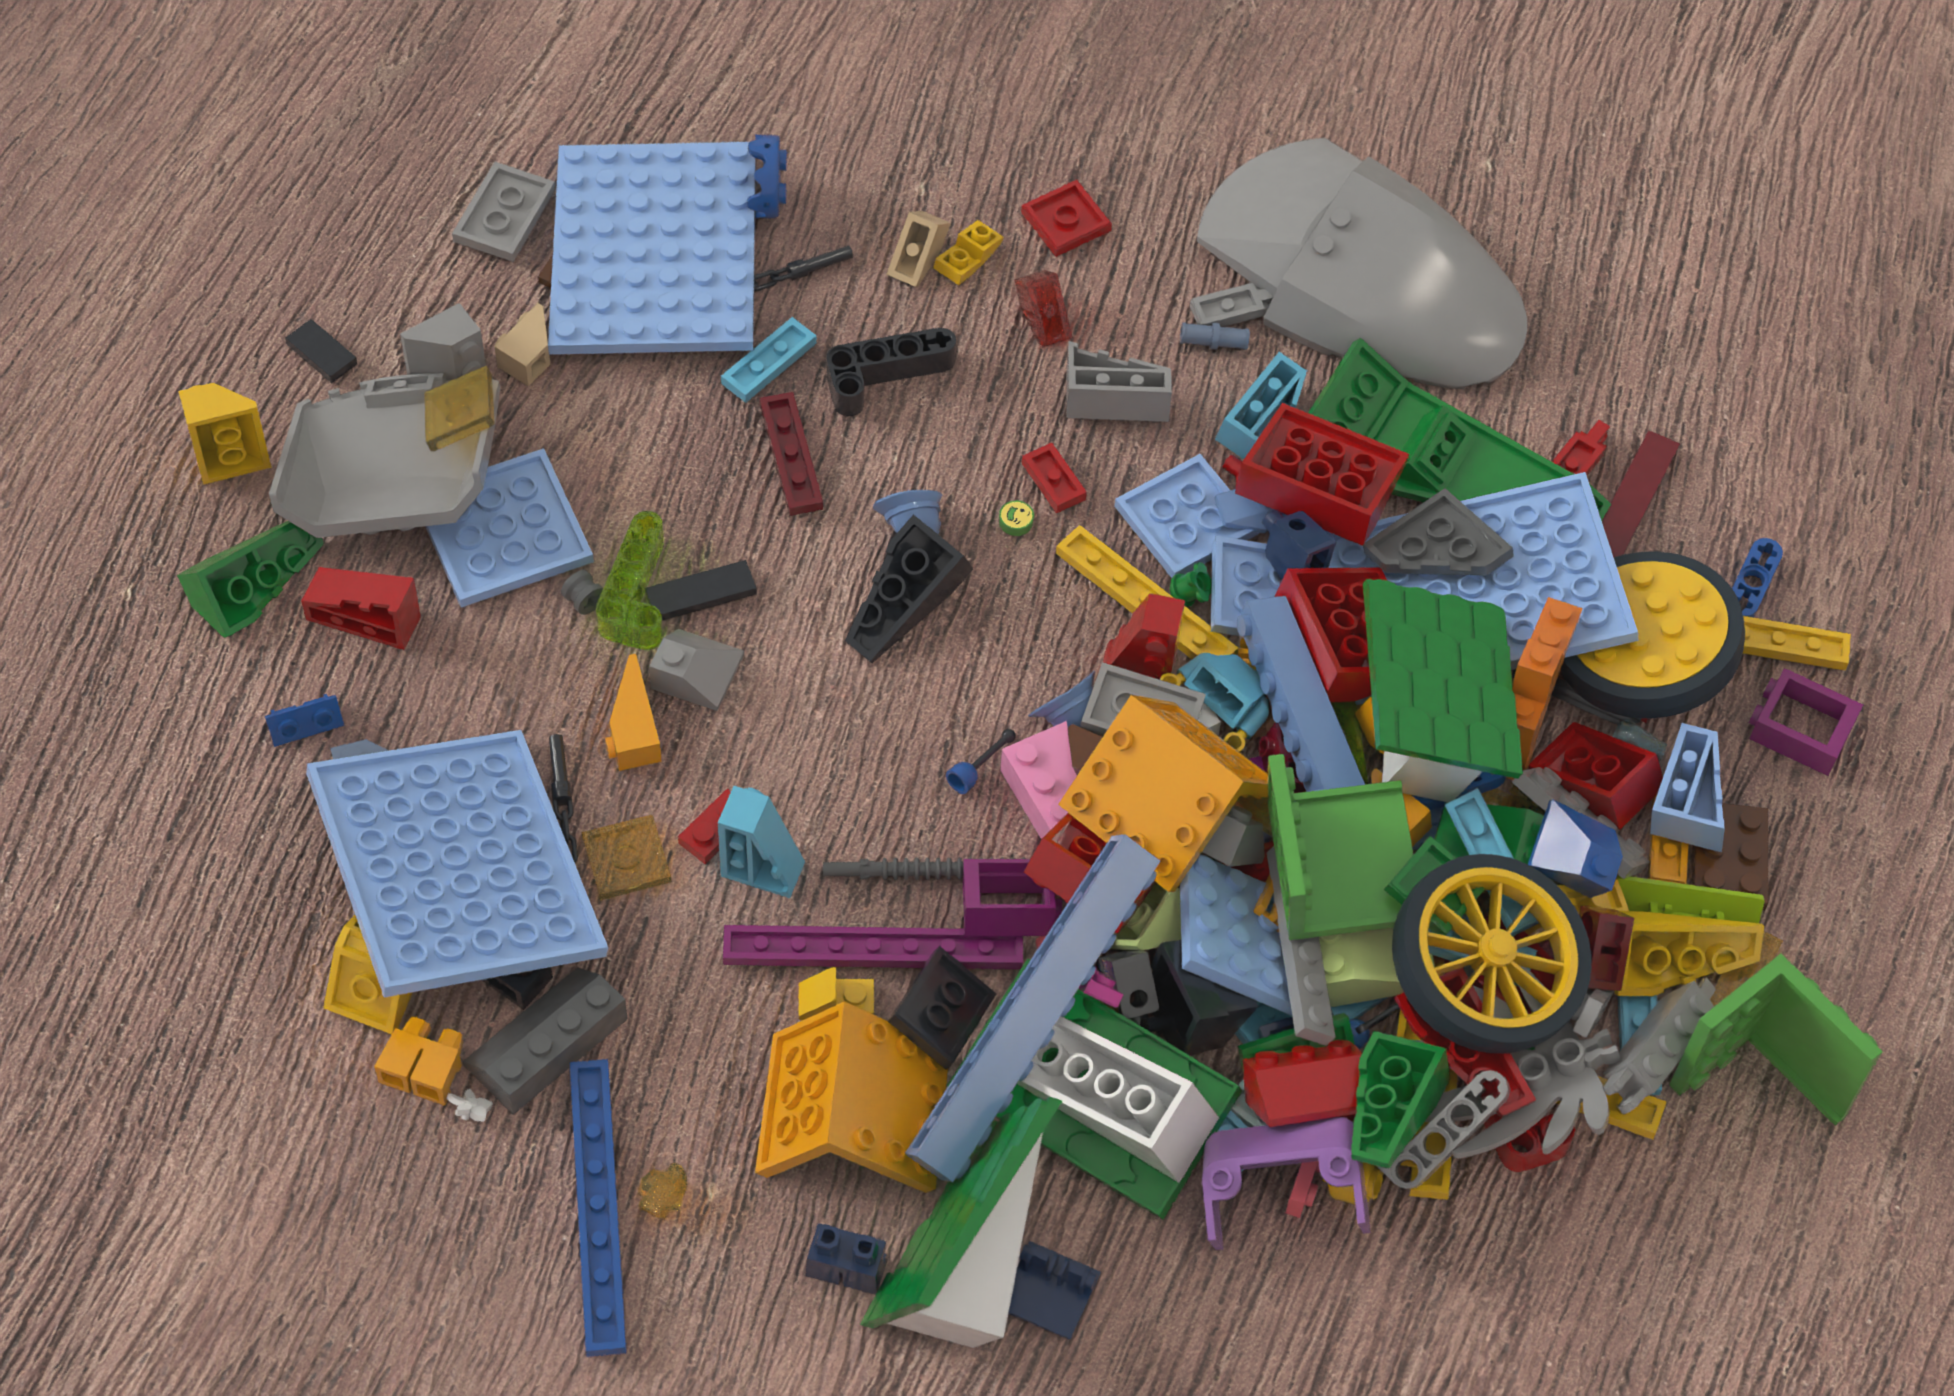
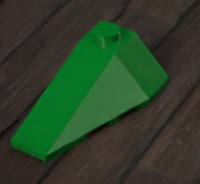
(242, 580)
(1395, 1095)

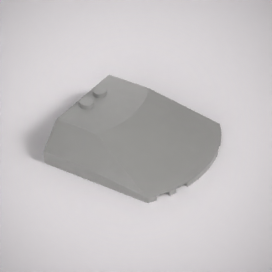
(1272, 207)
(367, 465)

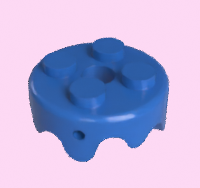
(773, 193)

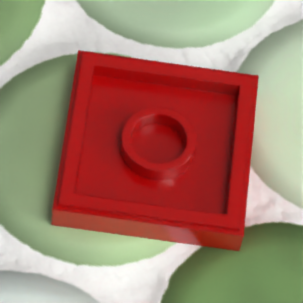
(1066, 218)

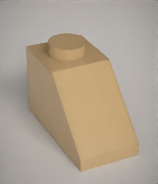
(918, 247)

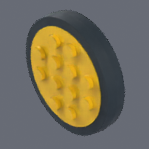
(1686, 644)

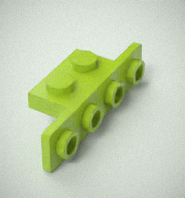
(1690, 900)

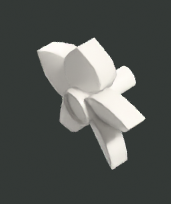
(470, 1106)

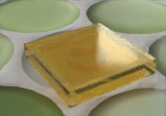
(626, 857)

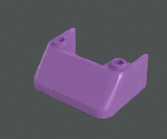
(1266, 1146)

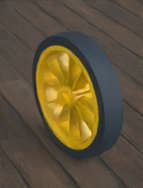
(1491, 953)

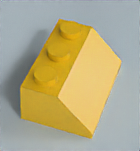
(224, 432)

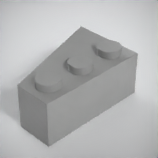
(1115, 388)

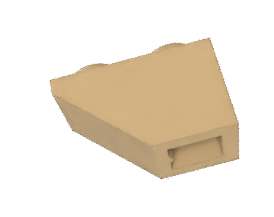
(524, 348)

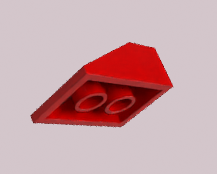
(1604, 770)

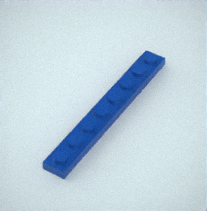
(597, 1209)

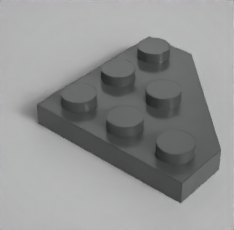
(1439, 539)

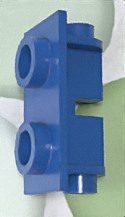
(305, 720)

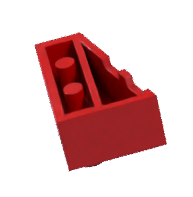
(364, 604)
(1149, 639)

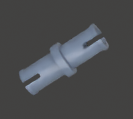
(1214, 336)

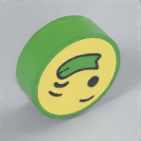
(1016, 518)

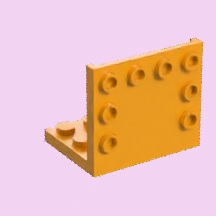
(1161, 784)
(848, 1090)

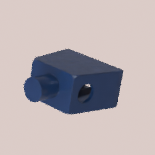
(1296, 542)

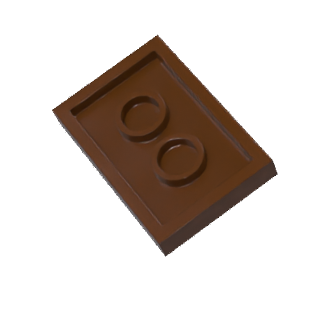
(1744, 854)

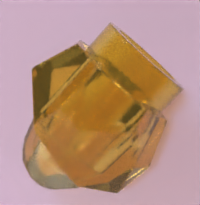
(663, 1190)

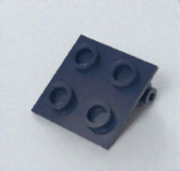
(1051, 1289)

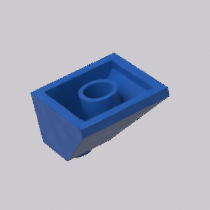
(1576, 851)

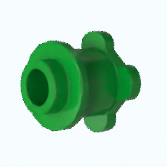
(1192, 585)

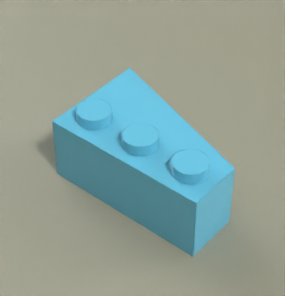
(1276, 385)
(757, 844)

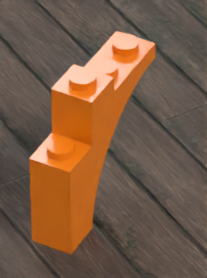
(1539, 670)

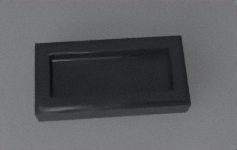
(321, 351)

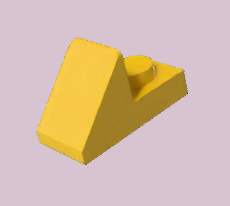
(826, 991)

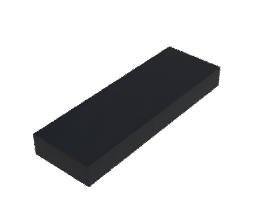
(702, 590)

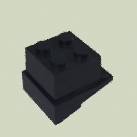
(1192, 1009)

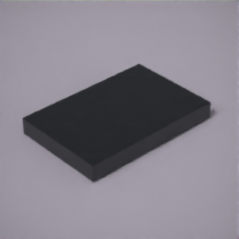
(942, 1007)

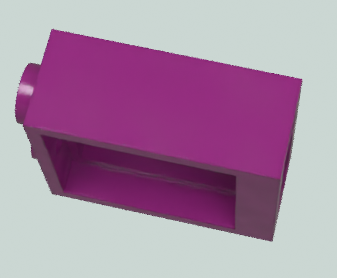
(1793, 743)
(1005, 919)

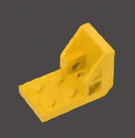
(355, 987)

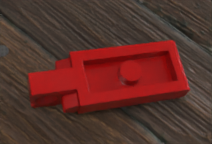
(1584, 450)

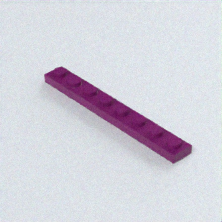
(865, 947)

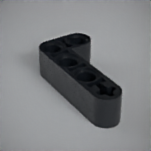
(885, 360)

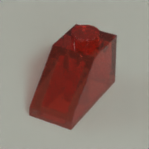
(1044, 307)

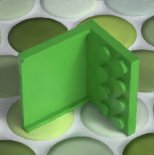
(1336, 853)
(1793, 1029)

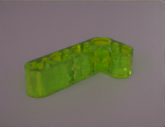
(634, 576)

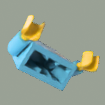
(1230, 692)

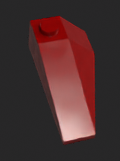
(1469, 1062)

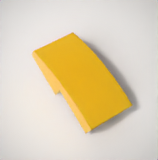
(969, 253)

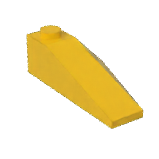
(1684, 948)

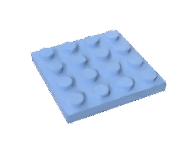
(511, 532)
(1226, 938)

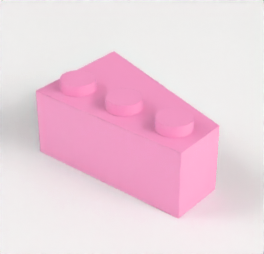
(1040, 775)

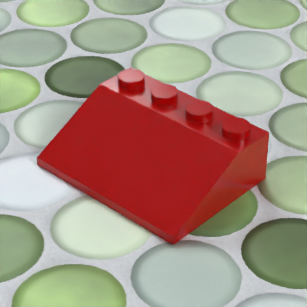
(1321, 470)
(1333, 624)

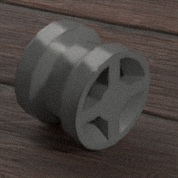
(582, 591)

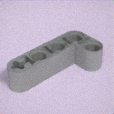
(1445, 1124)

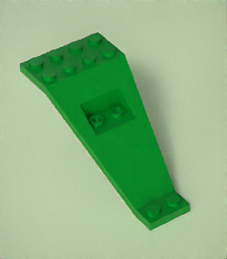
(1474, 462)

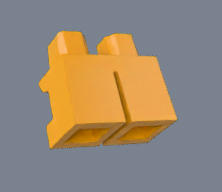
(419, 1063)

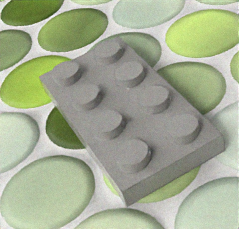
(1545, 785)

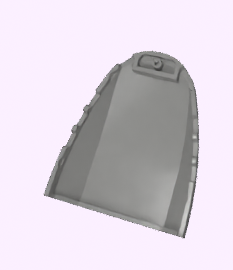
(1405, 282)

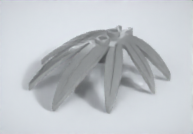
(1555, 1072)

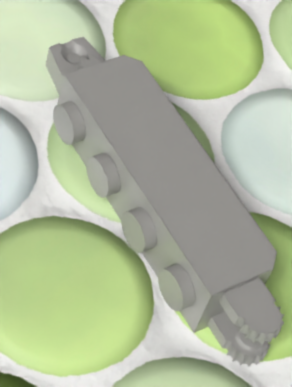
(1658, 1044)

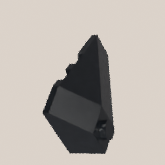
(911, 583)

